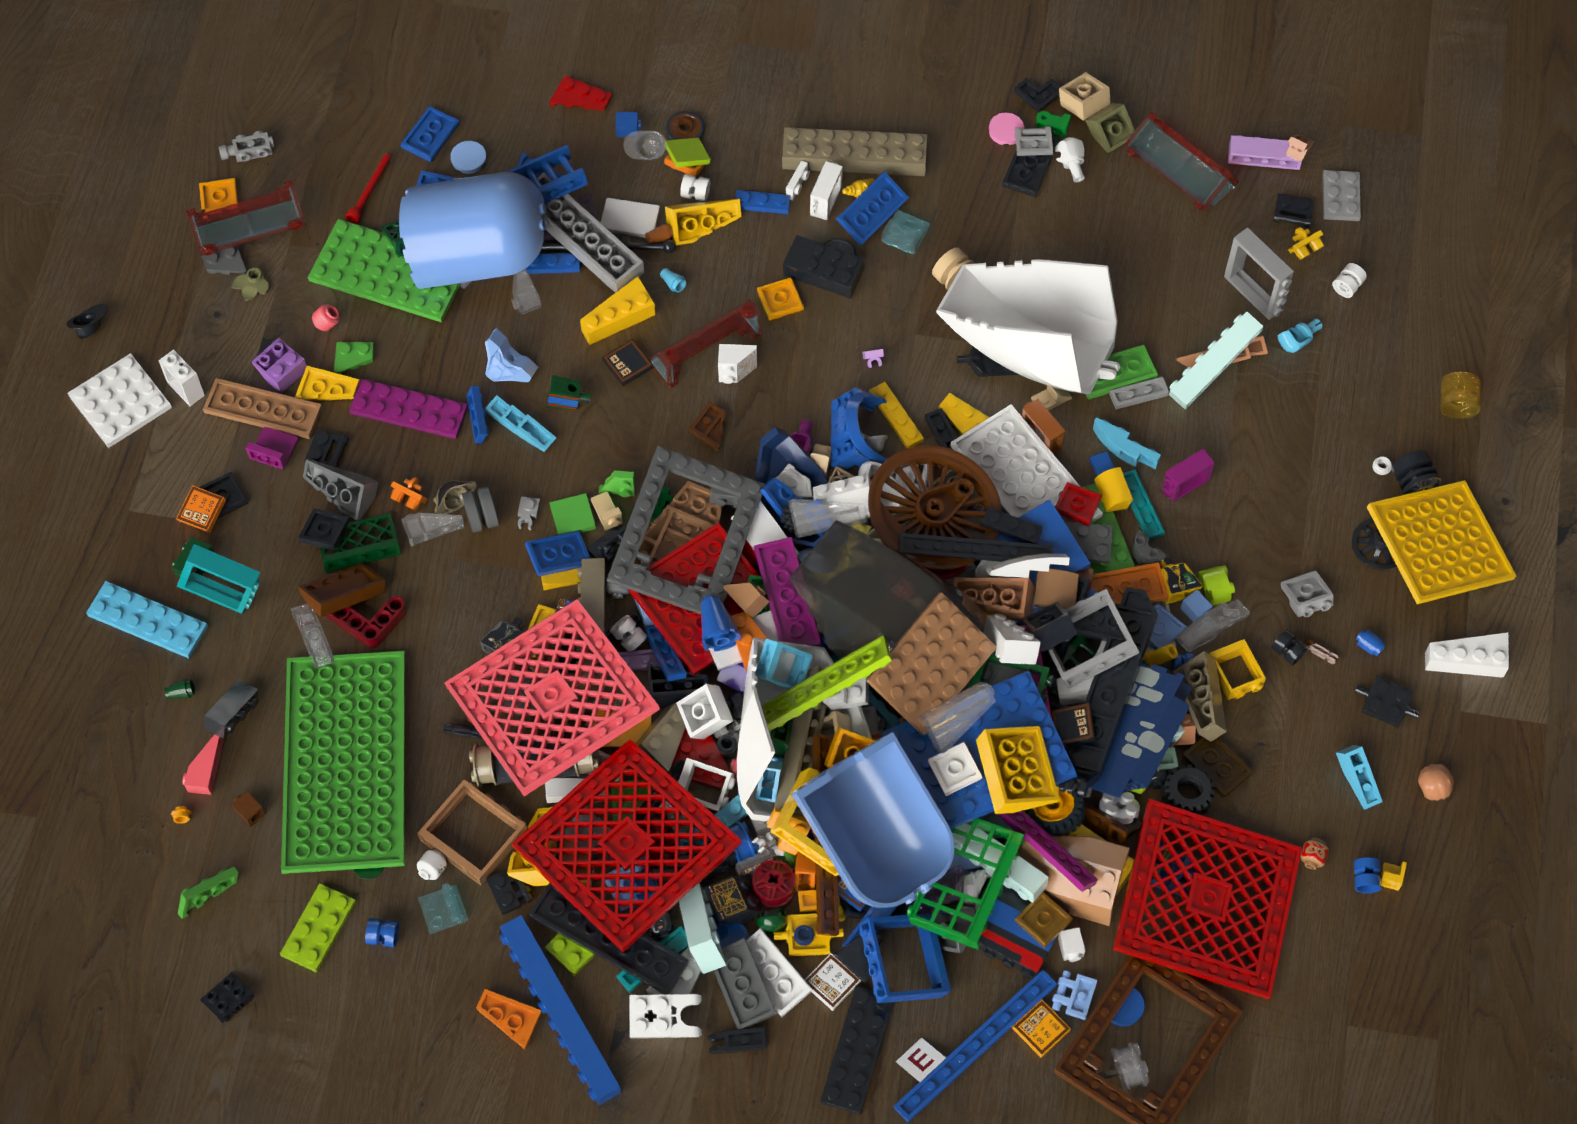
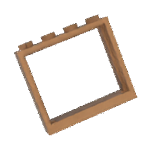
(487, 801)

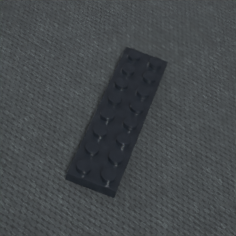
(644, 959)

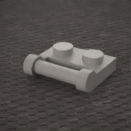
(1033, 144)

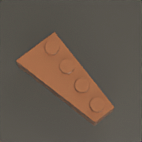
(1000, 595)

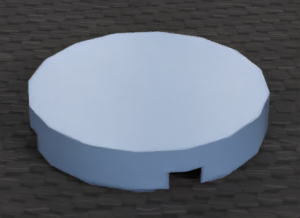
(468, 157)

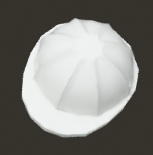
(973, 884)

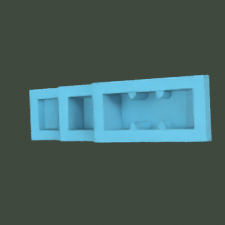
(520, 424)

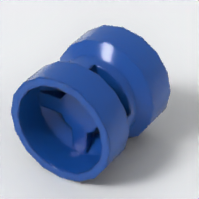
(1181, 659)

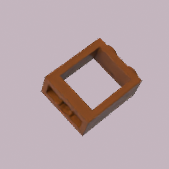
(1044, 425)

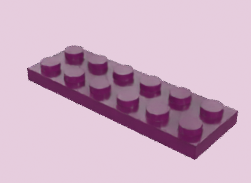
(408, 408)
(789, 612)

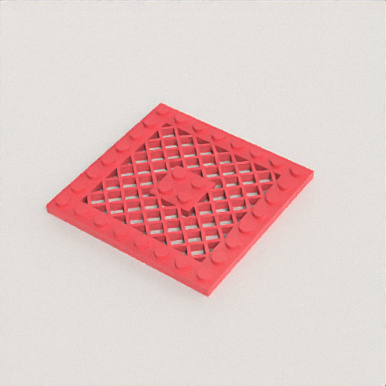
(551, 697)

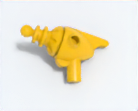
(857, 187)

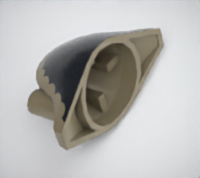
(449, 496)

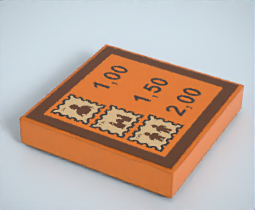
(201, 509)

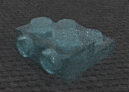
(905, 232)

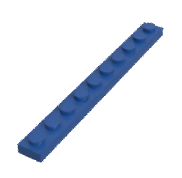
(975, 1046)

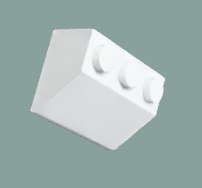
(847, 490)

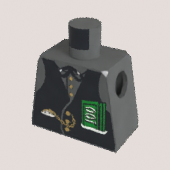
(501, 635)

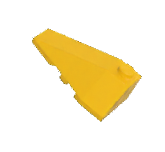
(700, 219)

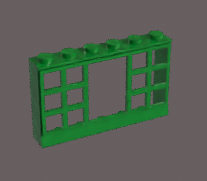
(993, 890)

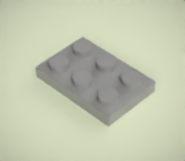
(1341, 195)

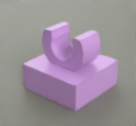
(873, 355)

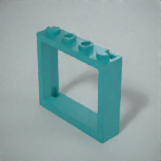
(225, 569)

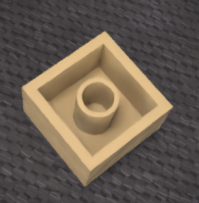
(1084, 96)

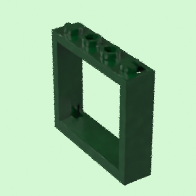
(1045, 680)

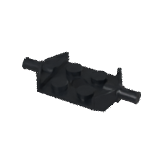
(983, 365)

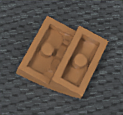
(1055, 587)

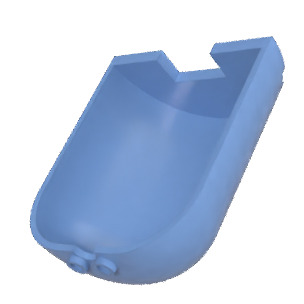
(471, 228)
(878, 824)

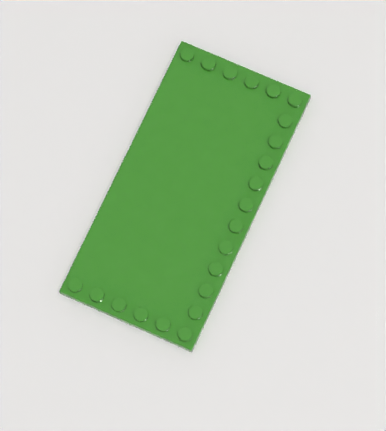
(344, 763)

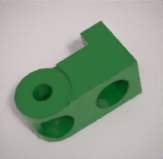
(1058, 124)

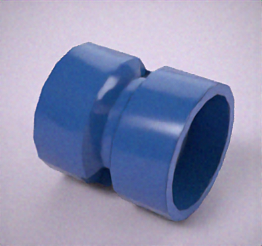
(1367, 875)
(381, 932)

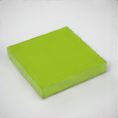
(687, 152)

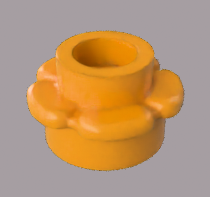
(181, 814)

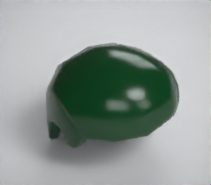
(772, 920)

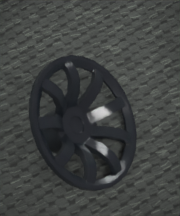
(1376, 543)

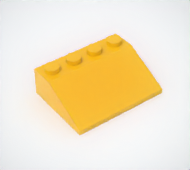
(1017, 768)

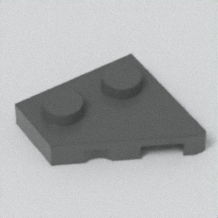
(225, 262)

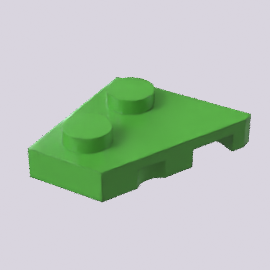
(619, 483)

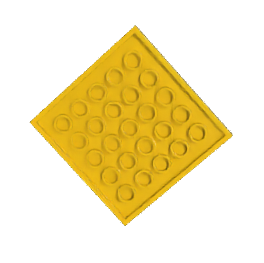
(1441, 542)

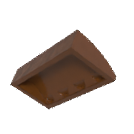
(342, 589)

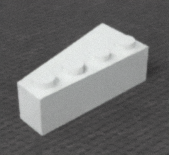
(1473, 655)

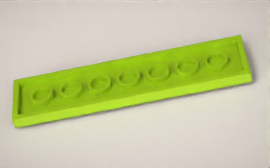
(826, 683)

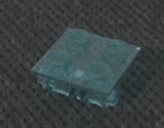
(443, 908)

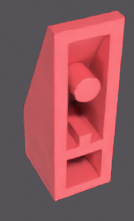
(203, 769)

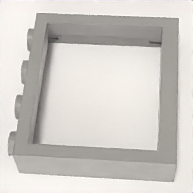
(1250, 244)
(1104, 660)

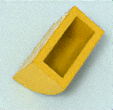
(1114, 490)

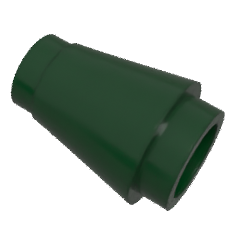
(182, 689)

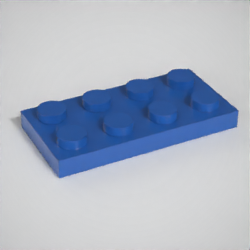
(872, 208)

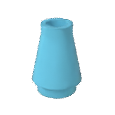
(673, 280)

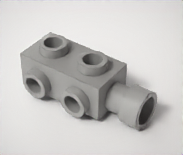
(248, 147)

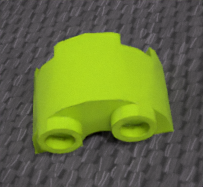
(1216, 584)

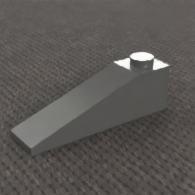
(344, 488)

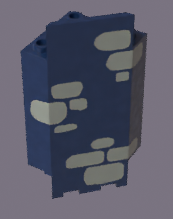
(1145, 730)

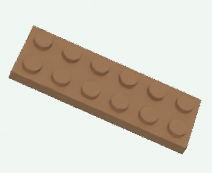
(262, 408)

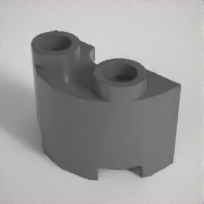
(1143, 553)

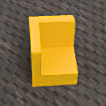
(1393, 875)

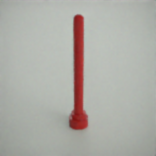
(354, 214)

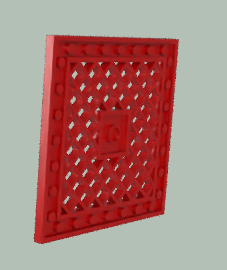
(626, 844)
(1208, 899)

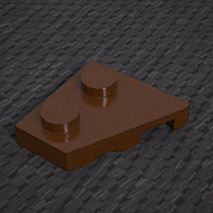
(709, 425)

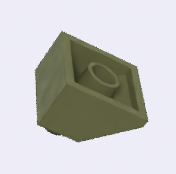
(1111, 126)

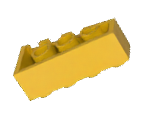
(618, 312)

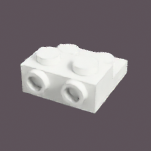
(850, 697)

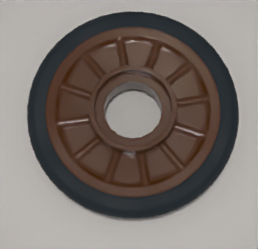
(682, 118)

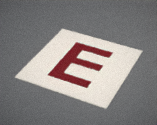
(920, 1059)

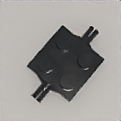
(1387, 701)

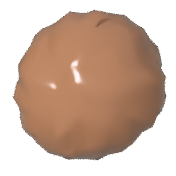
(1436, 782)

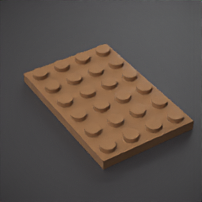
(931, 661)

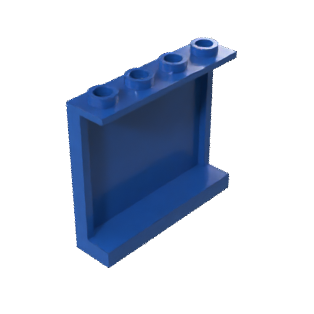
(1056, 534)

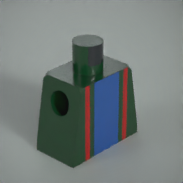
(566, 394)

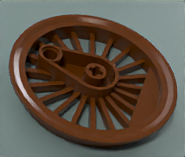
(931, 508)

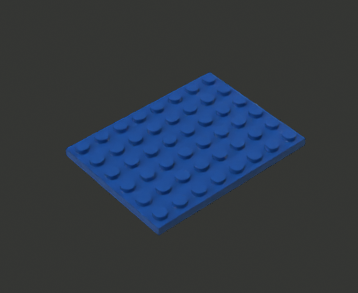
(1016, 705)

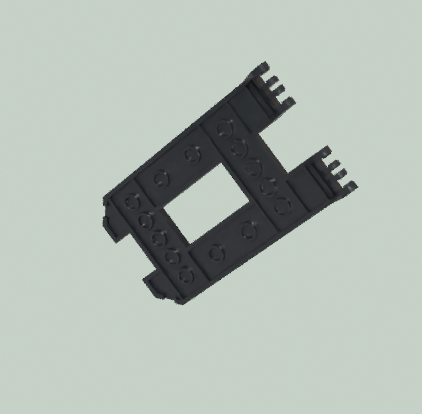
(1110, 688)

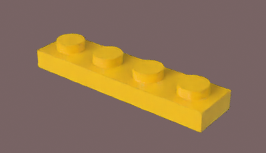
(897, 416)

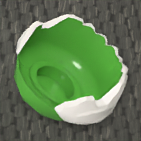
(785, 857)

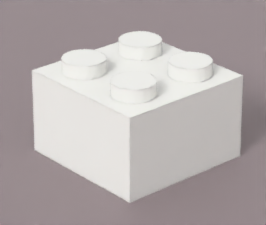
(704, 711)

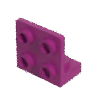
(272, 448)

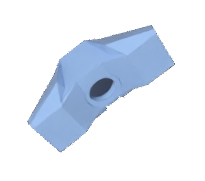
(505, 362)

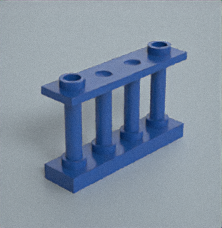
(558, 186)

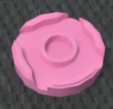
(1002, 128)

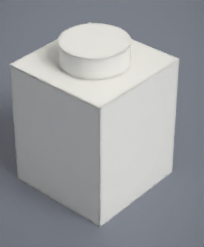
(1071, 944)

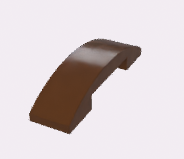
(1105, 825)

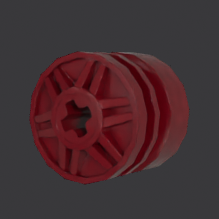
(772, 895)

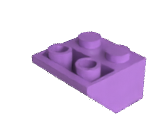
(280, 365)

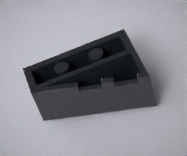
(671, 692)

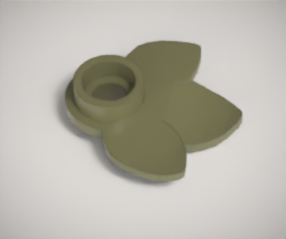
(249, 285)

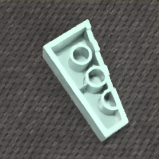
(701, 930)

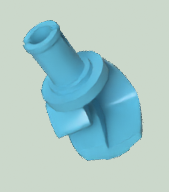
(1298, 337)

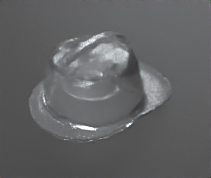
(644, 145)

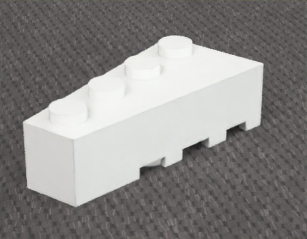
(1011, 641)

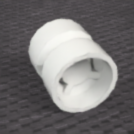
(695, 187)
(1349, 280)
(631, 639)

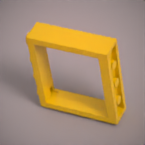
(794, 837)

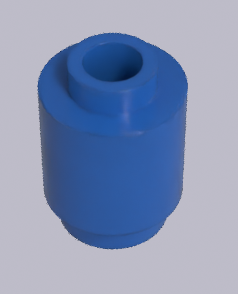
(1370, 642)

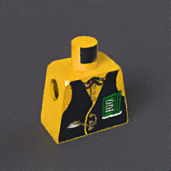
(1178, 580)

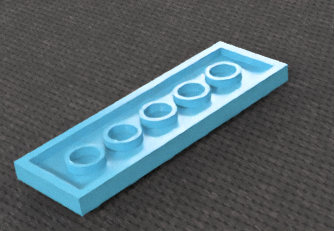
(147, 619)

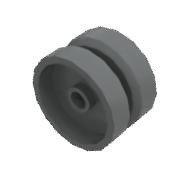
(480, 509)

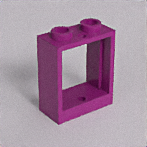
(1187, 475)

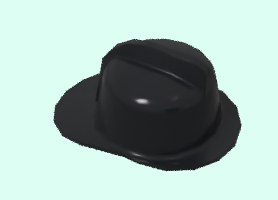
(88, 321)

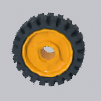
(1061, 815)

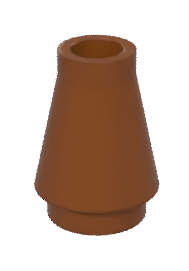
(659, 234)

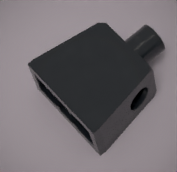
(854, 958)

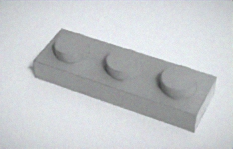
(1139, 393)

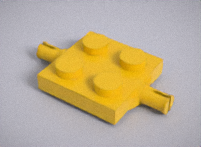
(820, 944)

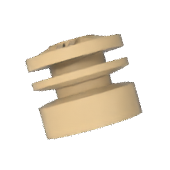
(949, 266)

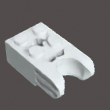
(668, 1019)

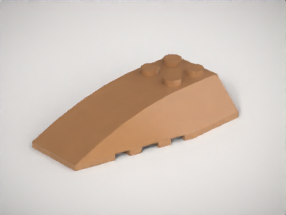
(680, 522)
(1099, 857)

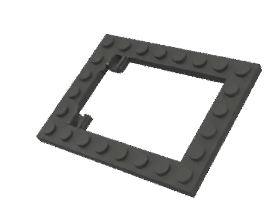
(637, 578)

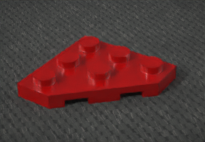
(705, 752)

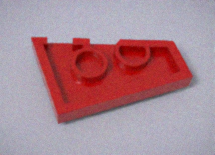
(577, 93)

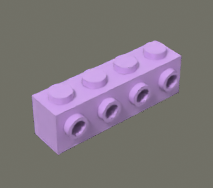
(1261, 152)

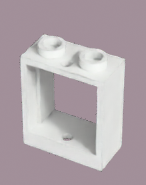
(826, 190)
(181, 378)
(729, 783)

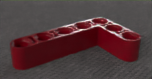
(374, 625)

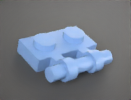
(1080, 997)

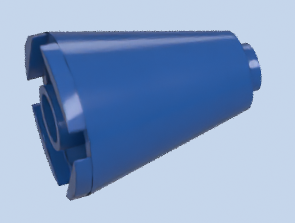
(717, 625)

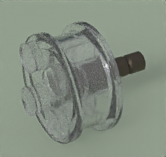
(1128, 1067)

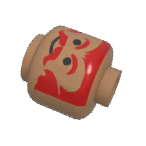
(1314, 853)

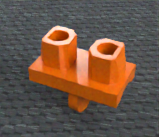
(399, 492)

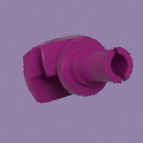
(802, 436)

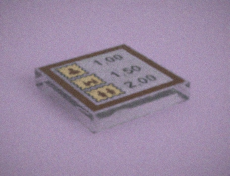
(748, 866)

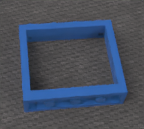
(931, 952)

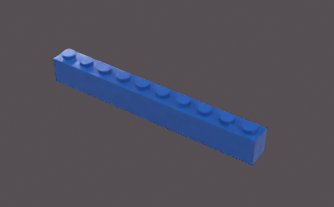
(560, 1011)

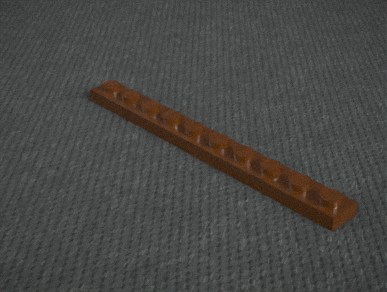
(825, 881)

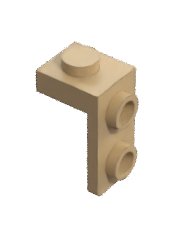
(606, 511)

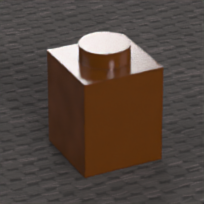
(248, 808)

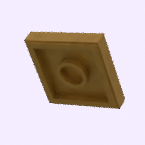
(1043, 919)

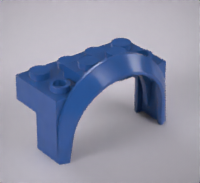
(847, 441)

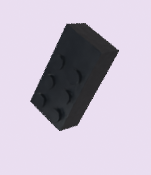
(823, 266)

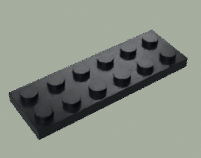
(856, 1052)

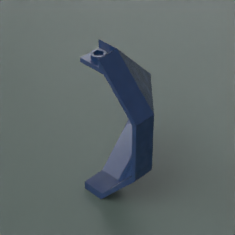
(775, 453)

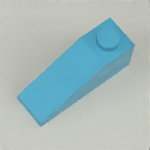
(1359, 775)

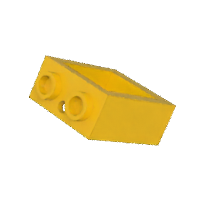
(1230, 652)

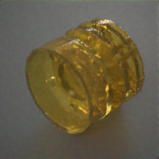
(1460, 395)

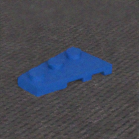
(778, 495)

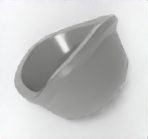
(876, 442)

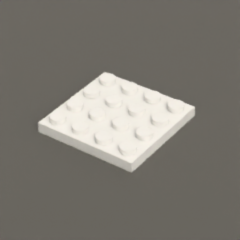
(119, 400)

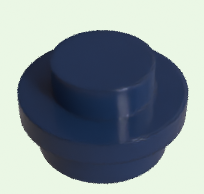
(804, 935)

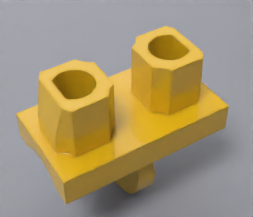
(1300, 248)

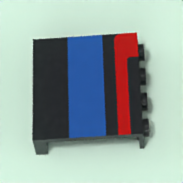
(1008, 940)

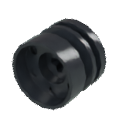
(1415, 472)

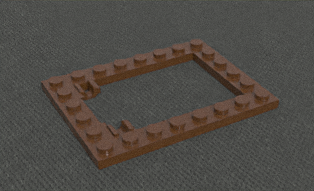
(1082, 1074)

